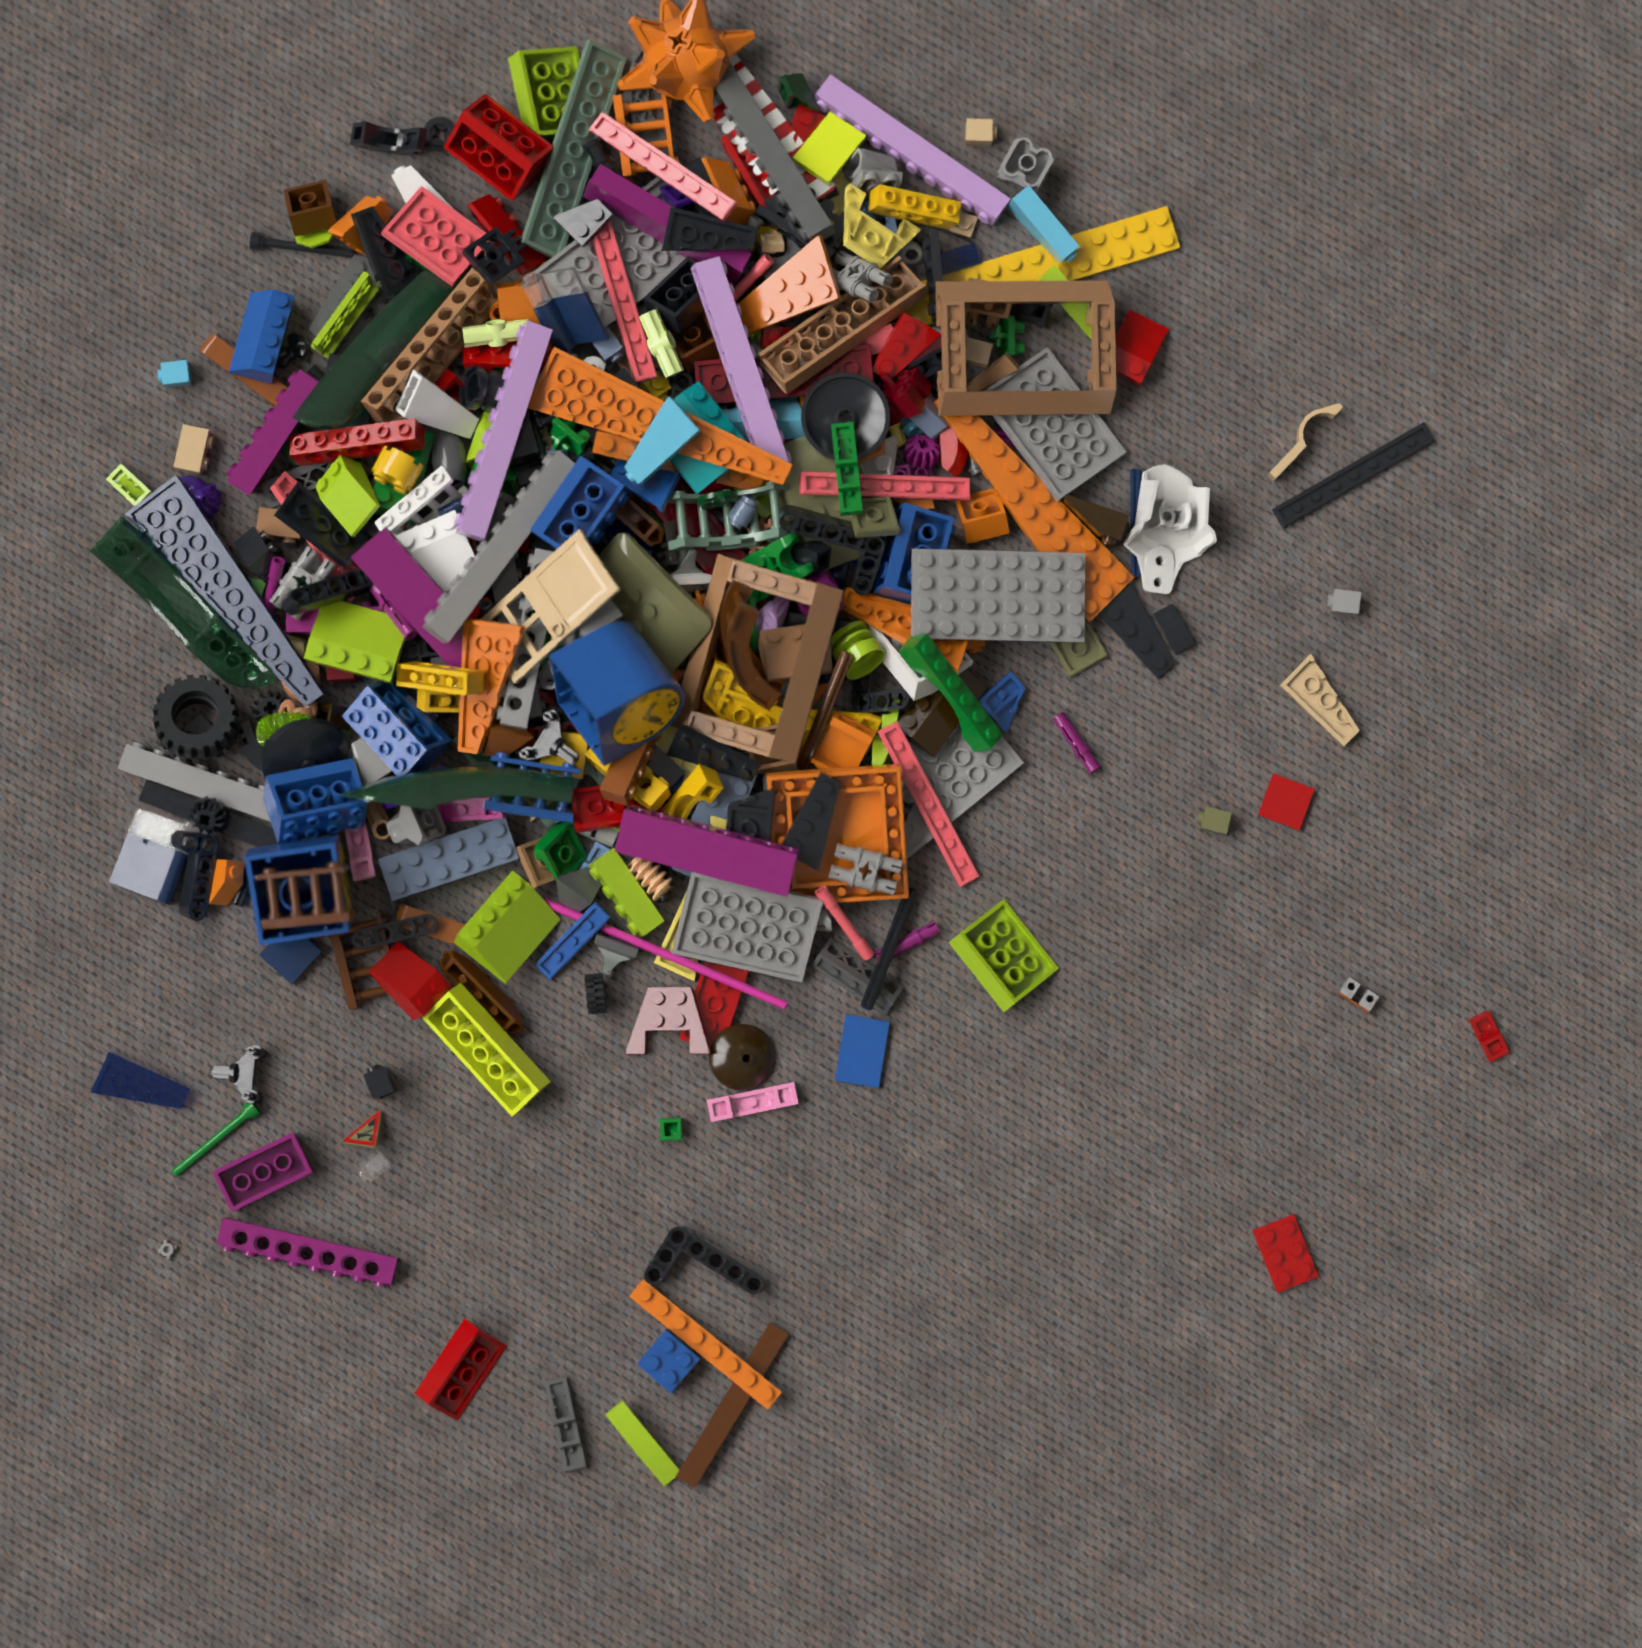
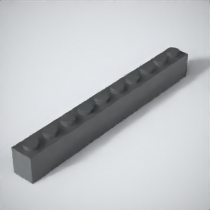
(772, 157)
(503, 585)

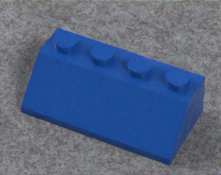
(262, 335)

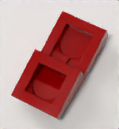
(1488, 1036)

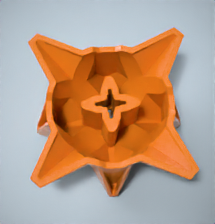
(684, 55)

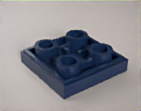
(291, 957)

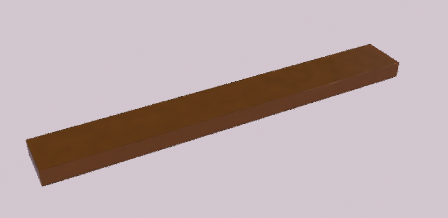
(729, 1409)

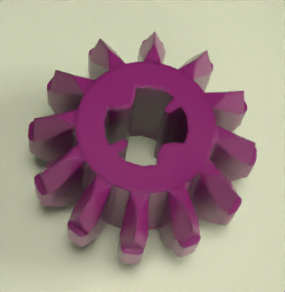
(922, 451)

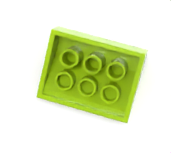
(543, 85)
(356, 641)
(507, 927)
(1003, 955)

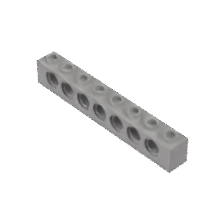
(519, 718)

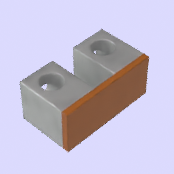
(1363, 1004)

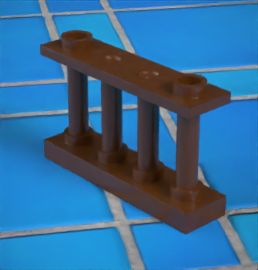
(297, 916)
(344, 954)

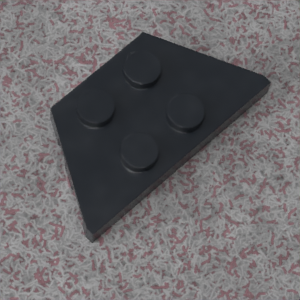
(752, 815)

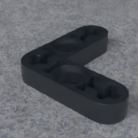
(873, 698)

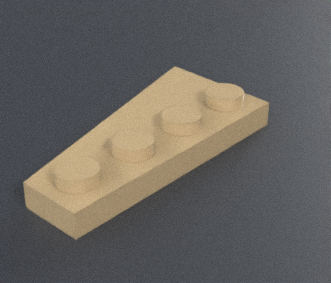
(1315, 695)

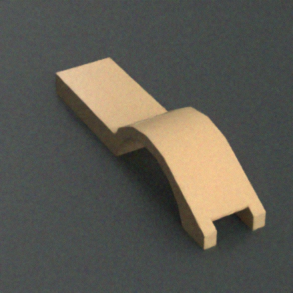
(1329, 411)

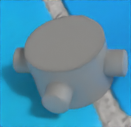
(167, 1249)

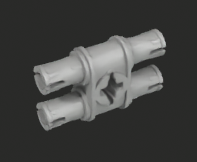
(859, 275)
(299, 571)
(855, 876)

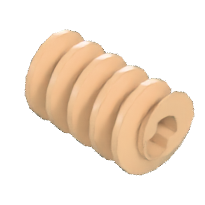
(651, 877)

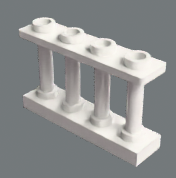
(417, 499)

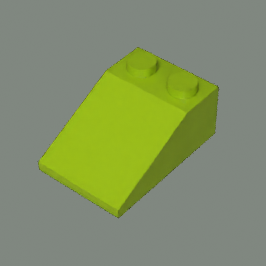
(348, 494)

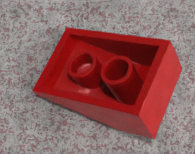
(1137, 346)
(409, 981)

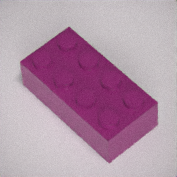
(263, 1172)

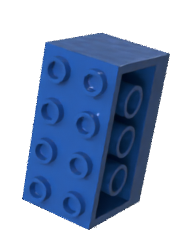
(575, 496)
(918, 530)
(396, 728)
(311, 801)

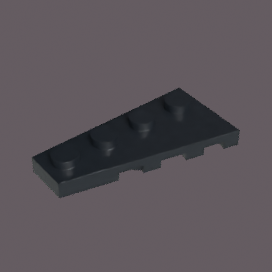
(704, 233)
(385, 259)
(1133, 626)

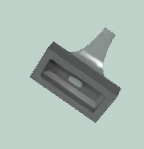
(614, 951)

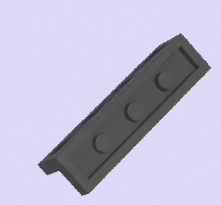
(297, 473)
(854, 978)

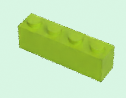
(625, 892)

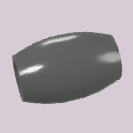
(450, 453)

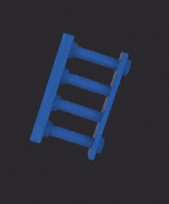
(539, 809)

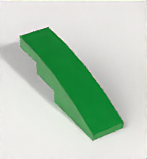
(847, 468)

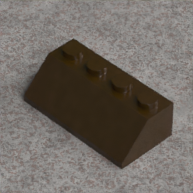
(933, 719)

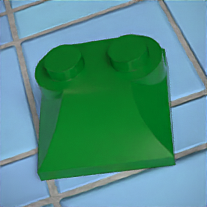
(560, 850)

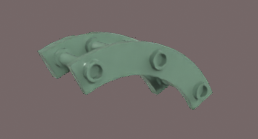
(730, 539)

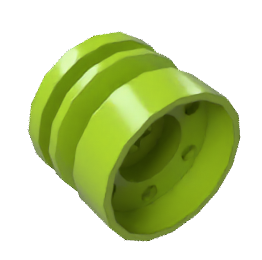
(865, 649)

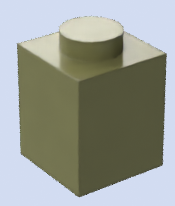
(1214, 820)

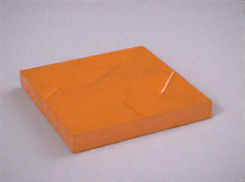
(864, 815)

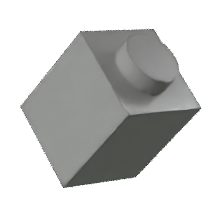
(1344, 602)

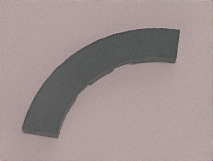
(642, 95)

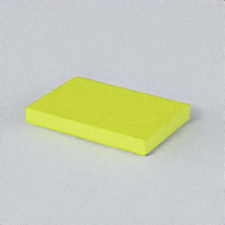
(829, 148)

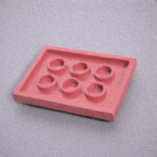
(434, 235)

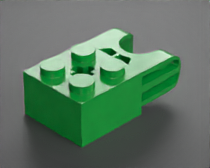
(779, 559)

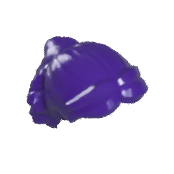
(206, 495)

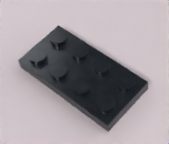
(316, 524)

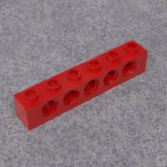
(356, 441)

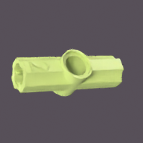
(492, 333)
(661, 343)

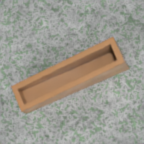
(993, 373)

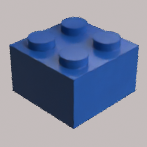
(668, 1360)

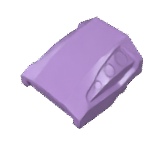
(773, 614)

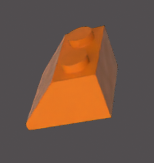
(982, 516)

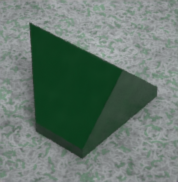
(795, 92)

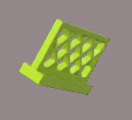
(345, 316)

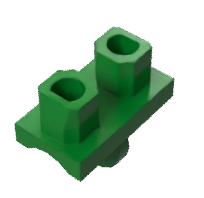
(1005, 336)
(567, 439)

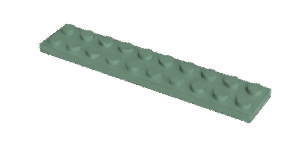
(568, 161)

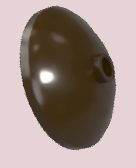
(728, 1052)

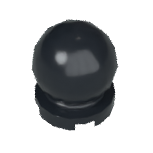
(480, 388)

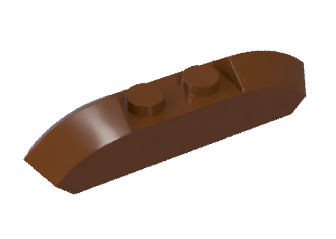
(639, 522)
(492, 999)

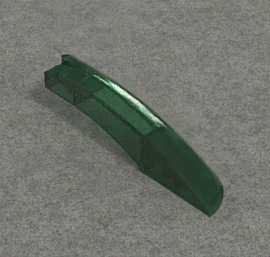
(367, 358)
(180, 606)
(444, 785)

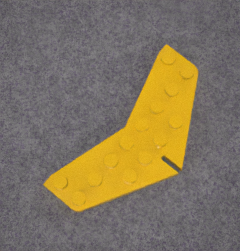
(734, 705)

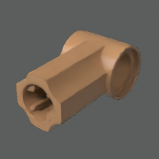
(377, 818)

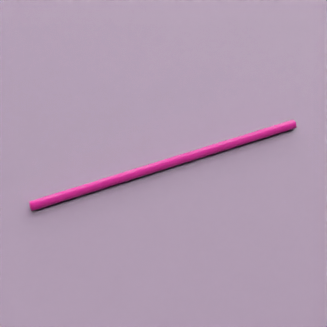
(674, 958)

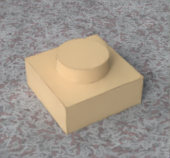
(965, 226)
(771, 242)

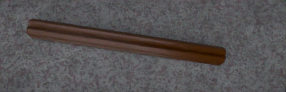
(824, 710)

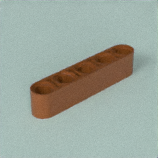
(222, 355)
(446, 930)

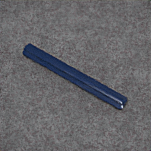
(1135, 483)

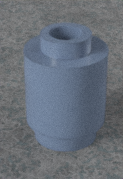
(743, 511)

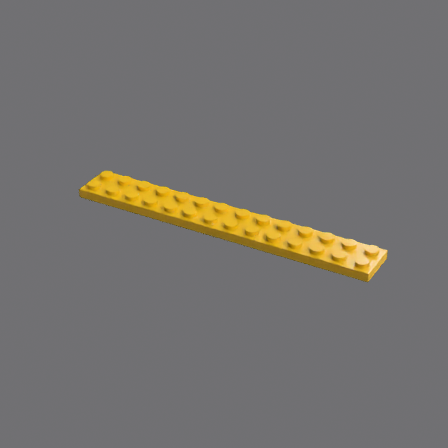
(1099, 252)

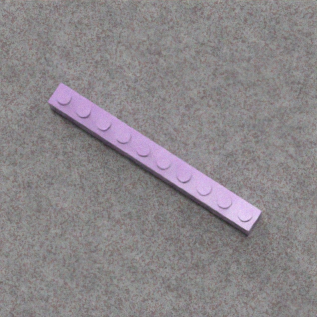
(913, 151)
(738, 357)
(503, 430)

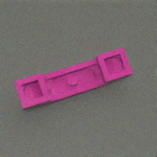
(467, 810)

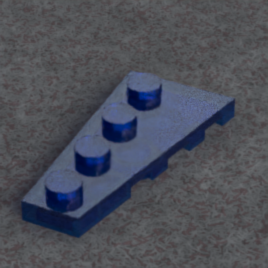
(133, 1082)

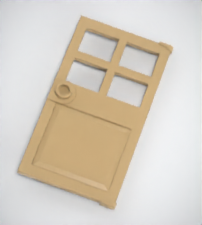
(563, 594)

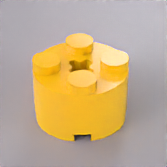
(396, 469)

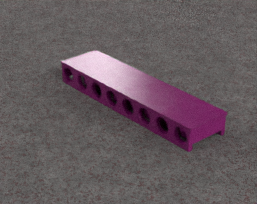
(651, 216)
(407, 588)
(707, 850)

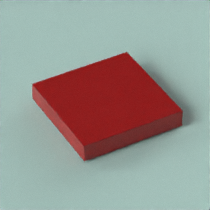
(1285, 802)

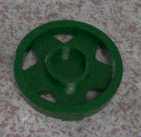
(717, 499)

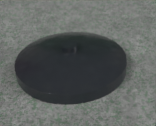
(842, 400)
(303, 745)

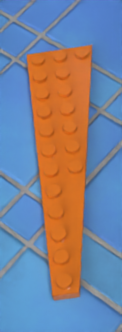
(604, 402)
(1040, 517)

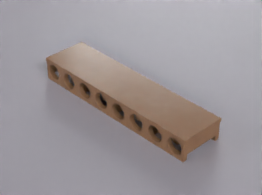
(840, 328)
(433, 345)

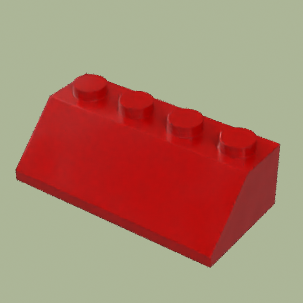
(490, 214)
(460, 1369)

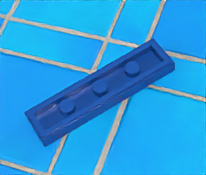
(573, 940)

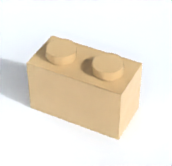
(193, 450)

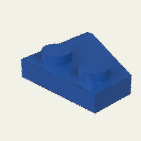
(1002, 700)

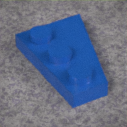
(654, 491)

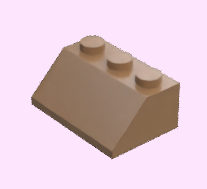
(779, 652)

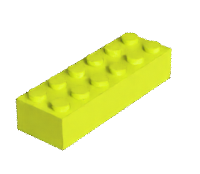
(486, 1049)

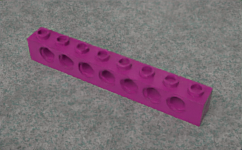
(228, 1239)

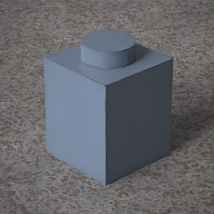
(610, 349)

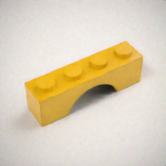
(701, 785)

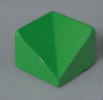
(671, 1129)

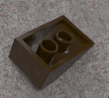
(1102, 522)

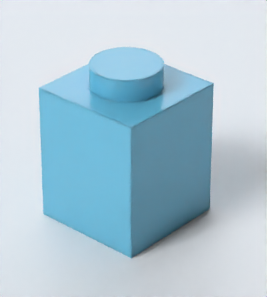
(175, 374)

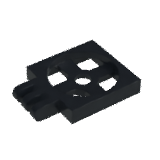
(507, 245)

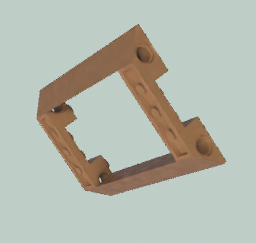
(950, 316)
(805, 674)

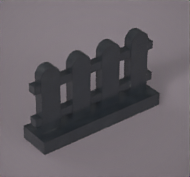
(785, 226)

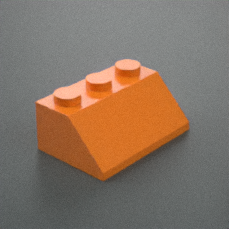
(727, 181)

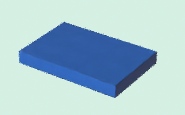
(862, 1051)

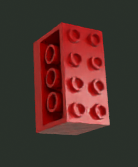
(498, 147)

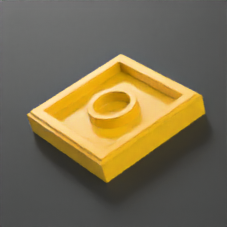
(575, 742)

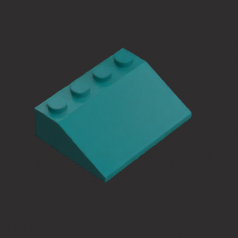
(700, 404)

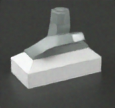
(688, 575)

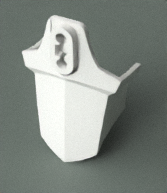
(1168, 526)

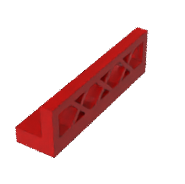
(751, 181)

